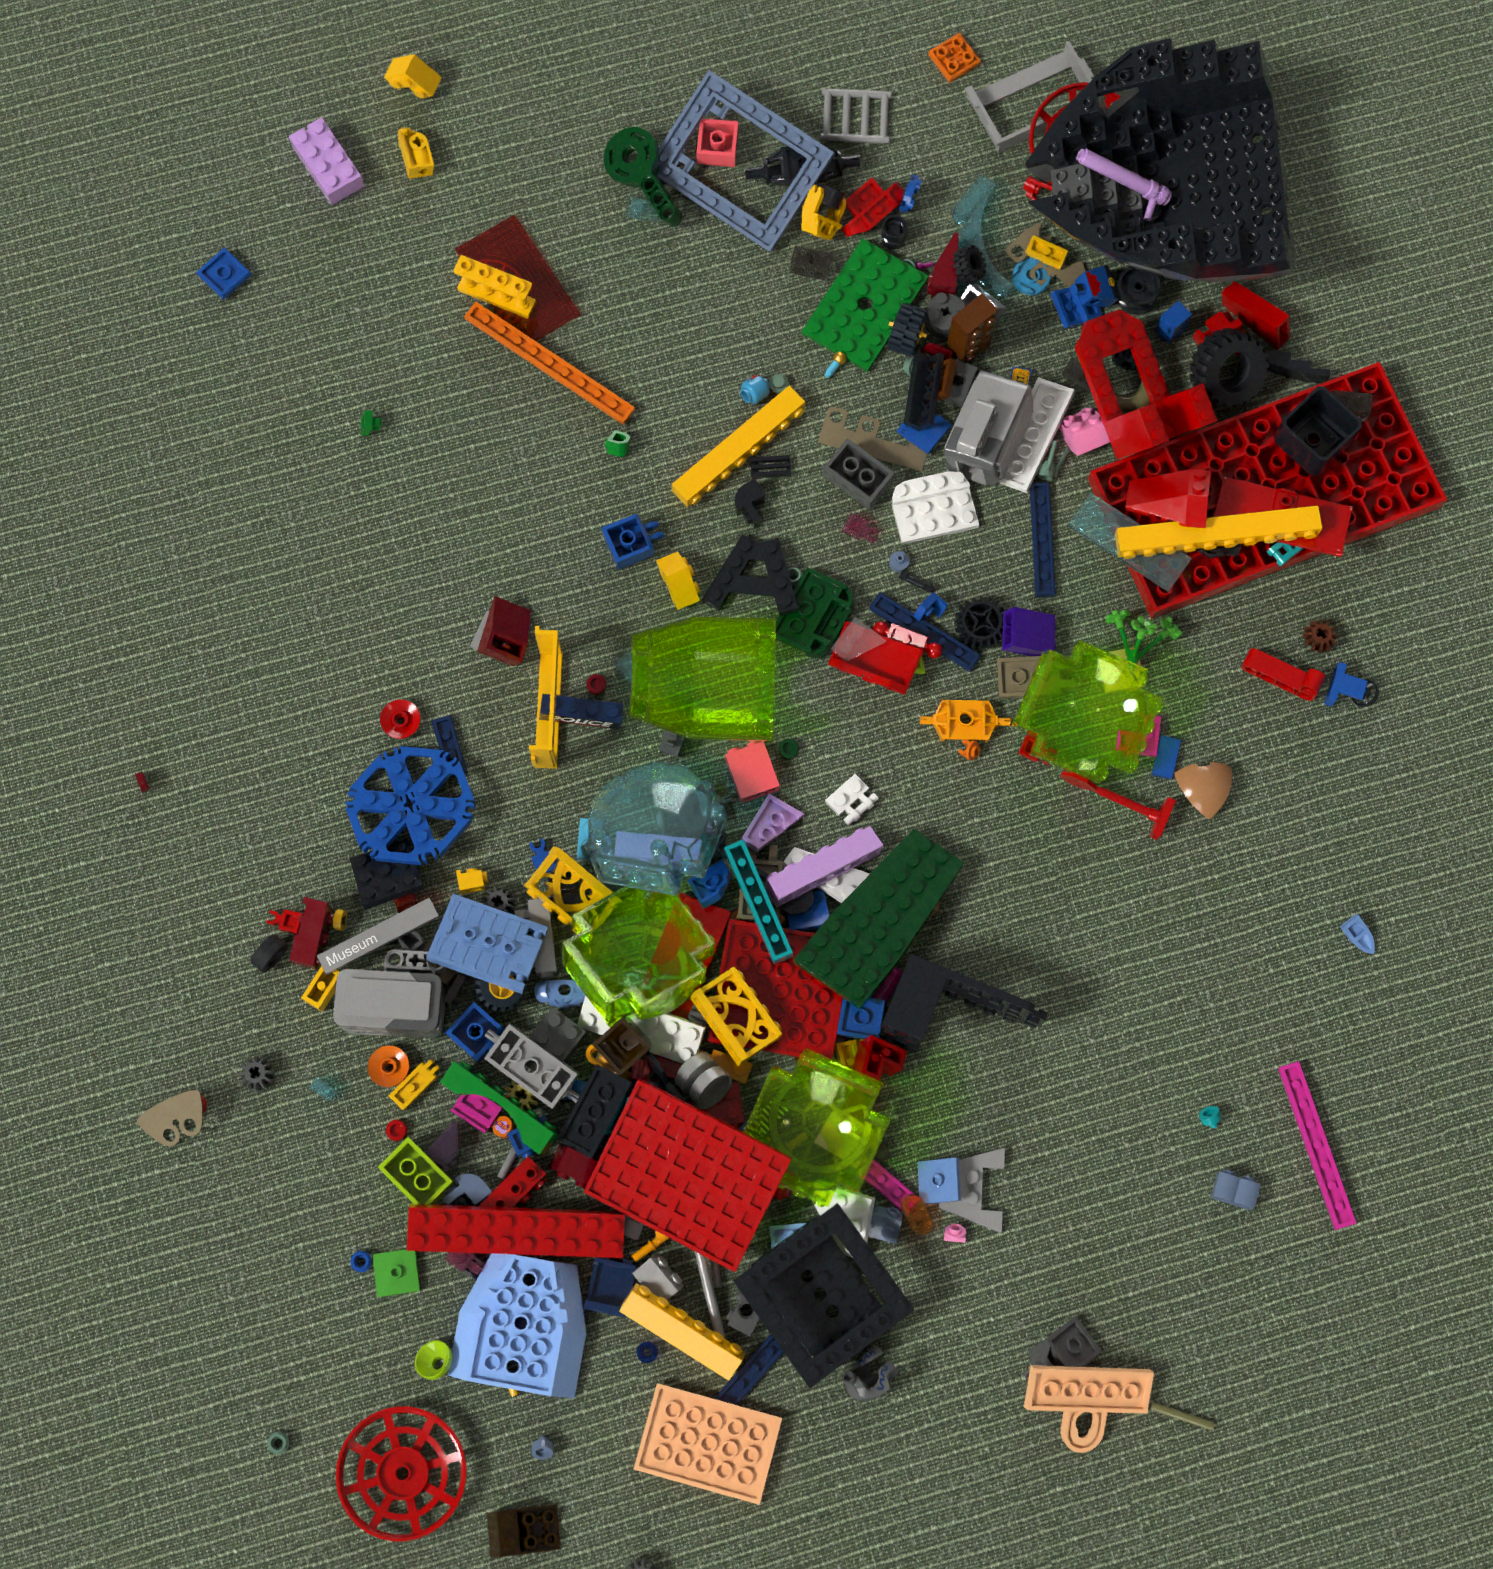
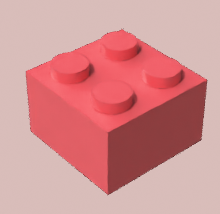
(717, 142)

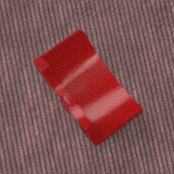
(886, 665)

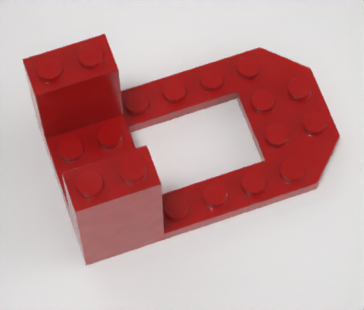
(1152, 423)

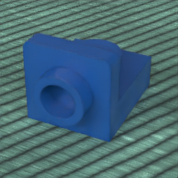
(930, 605)

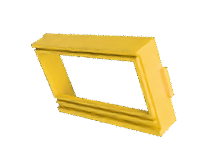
(545, 751)

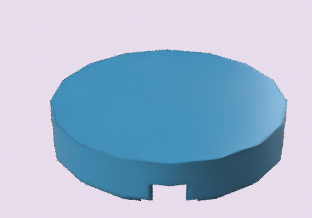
(1024, 282)

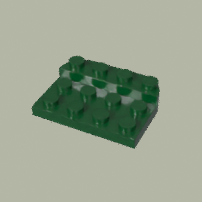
(822, 612)

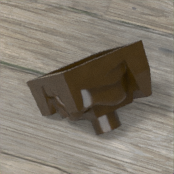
(623, 1044)

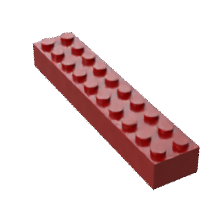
(515, 1231)

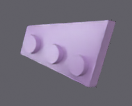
(770, 822)

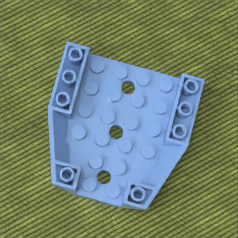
(549, 1345)

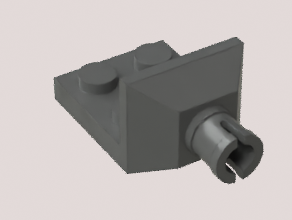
(1066, 1347)

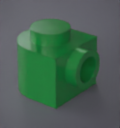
(618, 443)

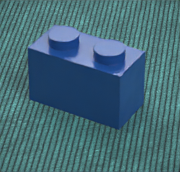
(1173, 323)

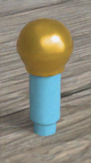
(838, 359)

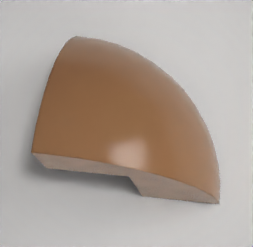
(1205, 786)

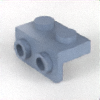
(885, 1223)

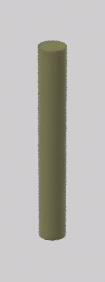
(1182, 1416)

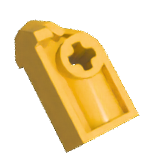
(415, 153)

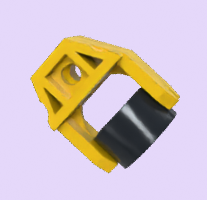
(817, 224)

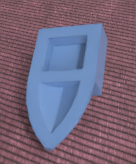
(1359, 934)

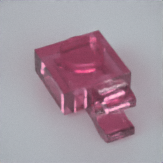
(463, 1260)

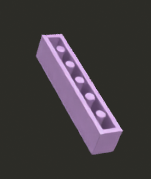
(823, 866)

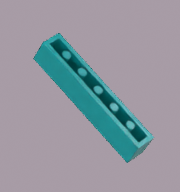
(758, 902)

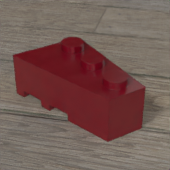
(312, 933)
(572, 1165)

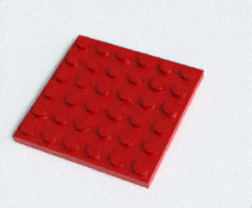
(794, 998)

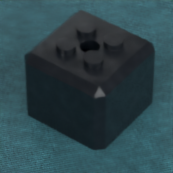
(1321, 417)

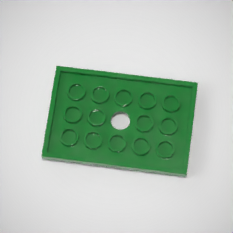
(846, 328)

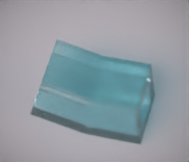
(323, 1089)

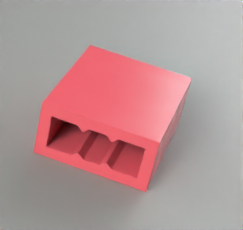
(752, 771)

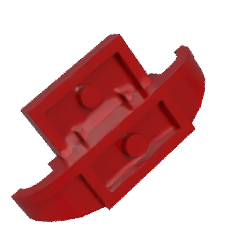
(871, 205)

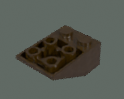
(523, 1531)

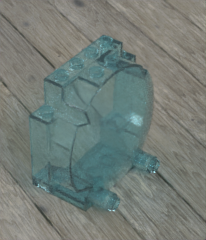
(654, 828)

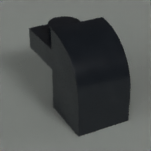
(746, 499)

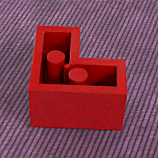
(878, 1057)

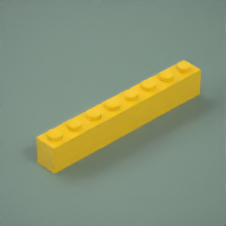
(738, 446)

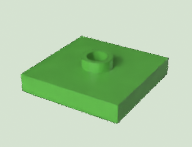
(396, 1273)

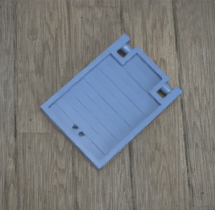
(487, 943)

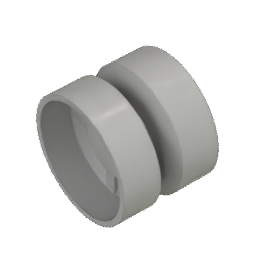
(703, 1080)

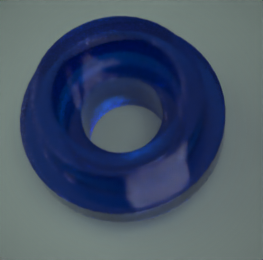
(654, 1352)

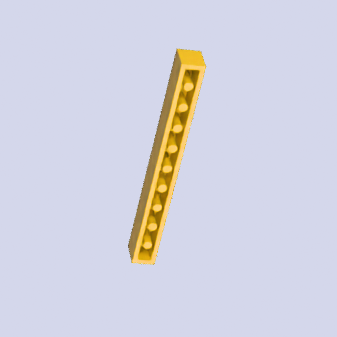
(1219, 531)

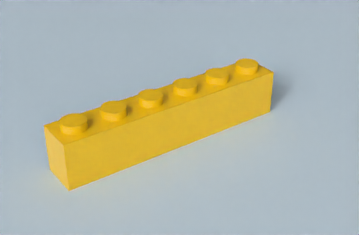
(682, 1331)

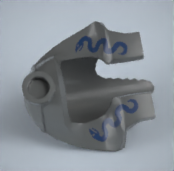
(862, 1383)

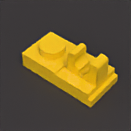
(1046, 252)

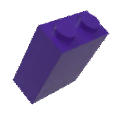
(1028, 632)

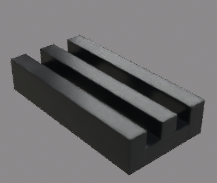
(770, 459)

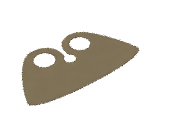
(178, 1107)

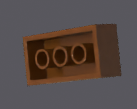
(972, 329)

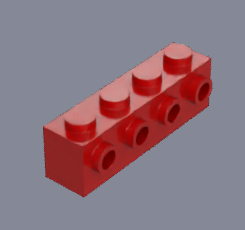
(517, 1186)

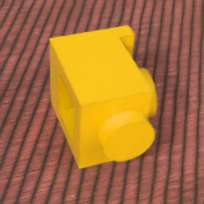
(472, 880)

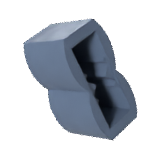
(1235, 1190)

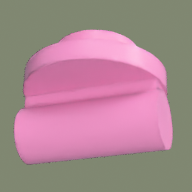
(955, 1233)

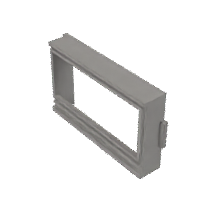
(1019, 82)

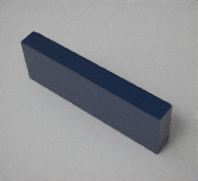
(448, 739)

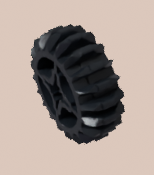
(974, 617)

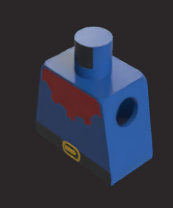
(1096, 288)

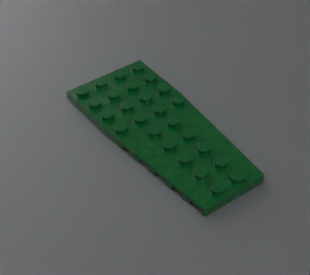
(879, 919)

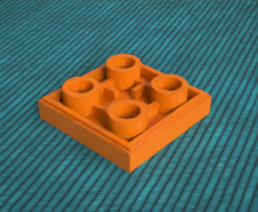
(954, 57)

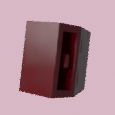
(505, 632)

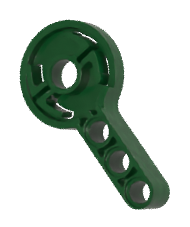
(642, 170)

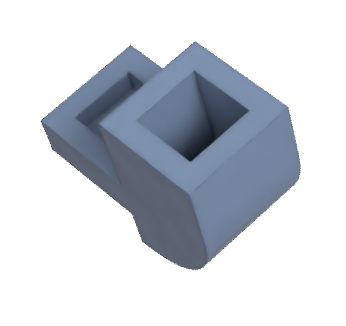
(472, 1186)

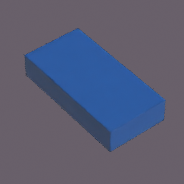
(1166, 757)

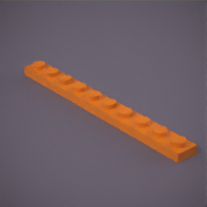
(549, 363)

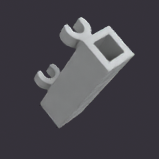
(546, 960)

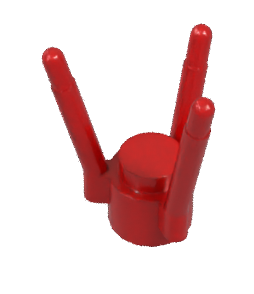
(1034, 186)

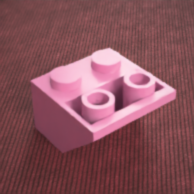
(1084, 431)

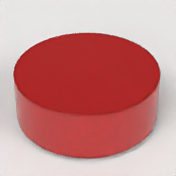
(396, 1130)

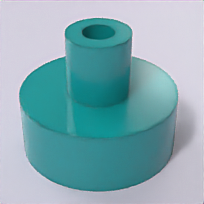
(1210, 1116)

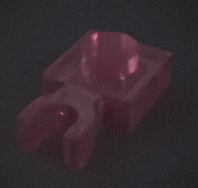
(856, 527)

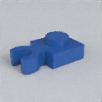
(541, 855)

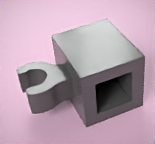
(672, 744)

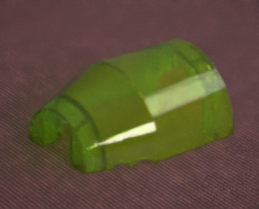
(706, 678)

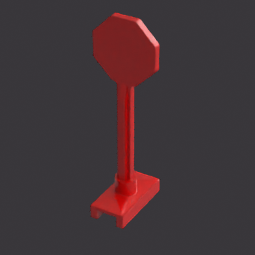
(1159, 817)

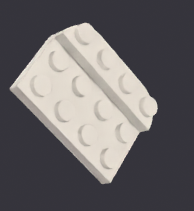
(933, 507)

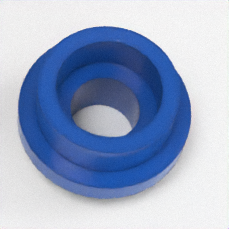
(354, 1261)

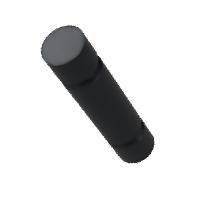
(916, 582)

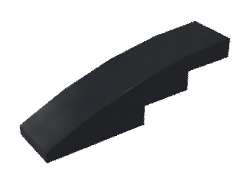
(1281, 364)

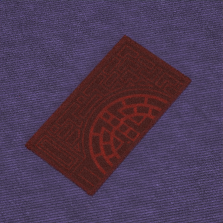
(513, 252)

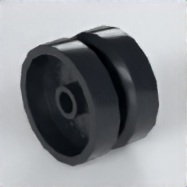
(1137, 290)

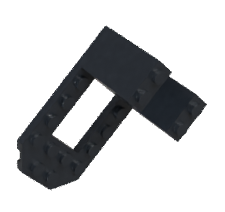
(919, 994)

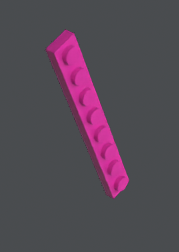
(1316, 1145)

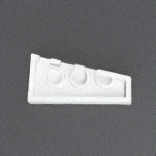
(838, 887)

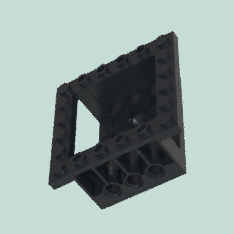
(859, 1314)

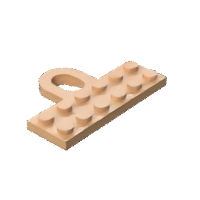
(1087, 1390)

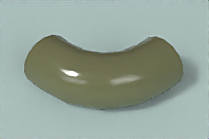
(1133, 401)

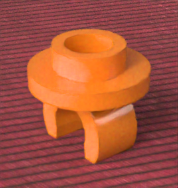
(972, 751)

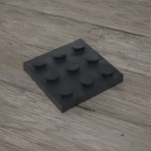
(385, 881)

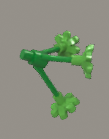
(1142, 628)

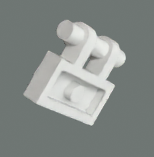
(847, 795)

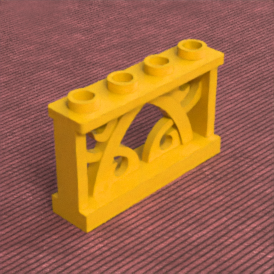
(564, 864)
(733, 1044)

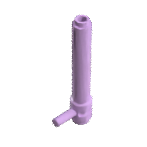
(1149, 189)

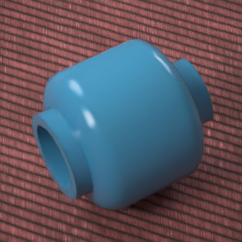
(755, 389)

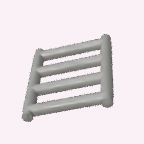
(865, 95)

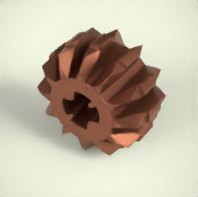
(1320, 642)

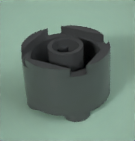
(940, 306)

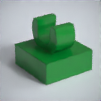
(369, 423)

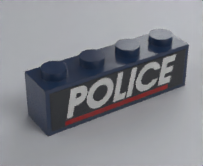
(583, 711)

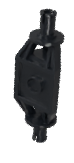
(791, 162)

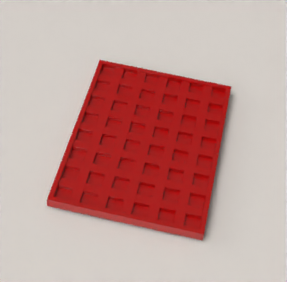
(687, 1175)

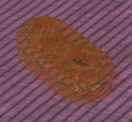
(916, 1213)

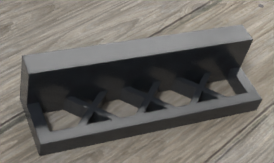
(921, 390)

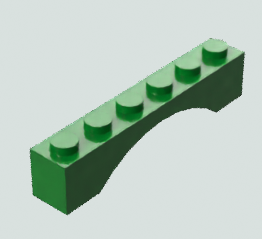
(533, 1132)

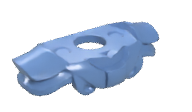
(548, 992)

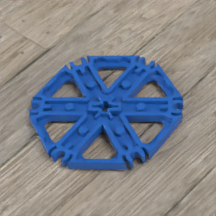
(424, 800)

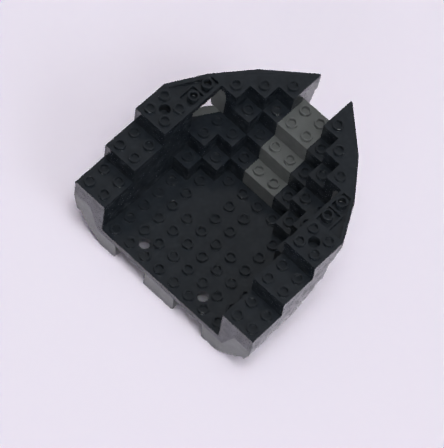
(1189, 130)

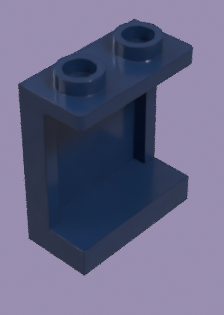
(609, 1285)

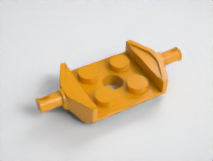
(948, 722)

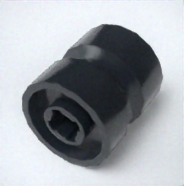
(894, 232)

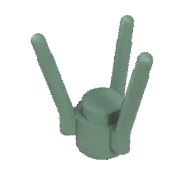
(1047, 469)

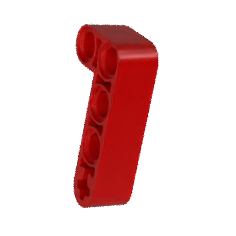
(1283, 675)

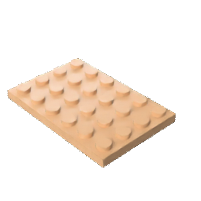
(708, 1443)

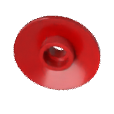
(393, 712)

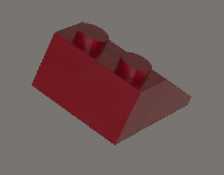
(944, 275)

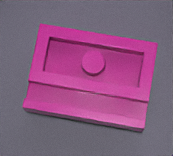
(477, 1111)

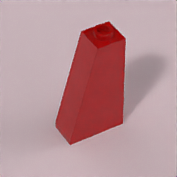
(1257, 314)

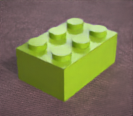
(415, 1174)

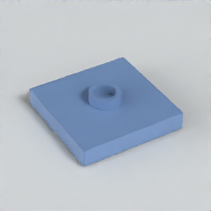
(939, 1181)

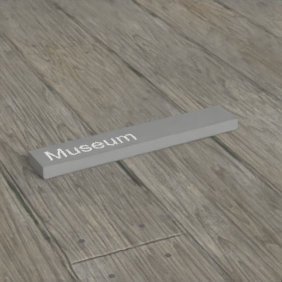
(378, 936)

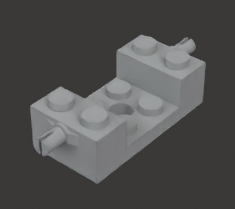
(548, 1082)

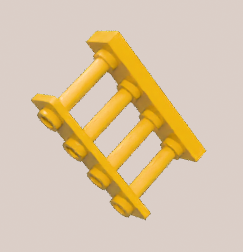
(494, 286)

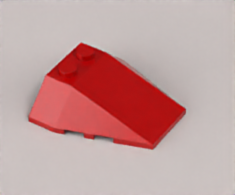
(1172, 496)

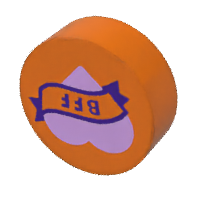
(502, 1126)

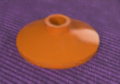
(381, 1059)

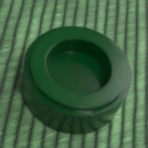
(788, 749)

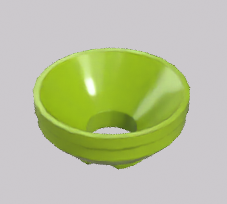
(427, 1357)

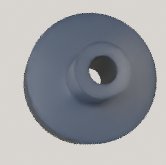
(899, 561)
(542, 1448)

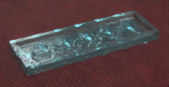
(1098, 524)

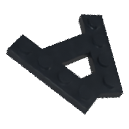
(730, 576)

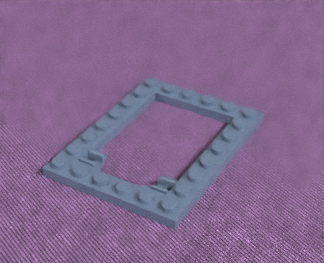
(705, 99)

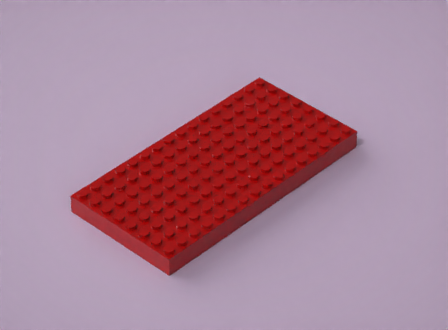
(1378, 475)

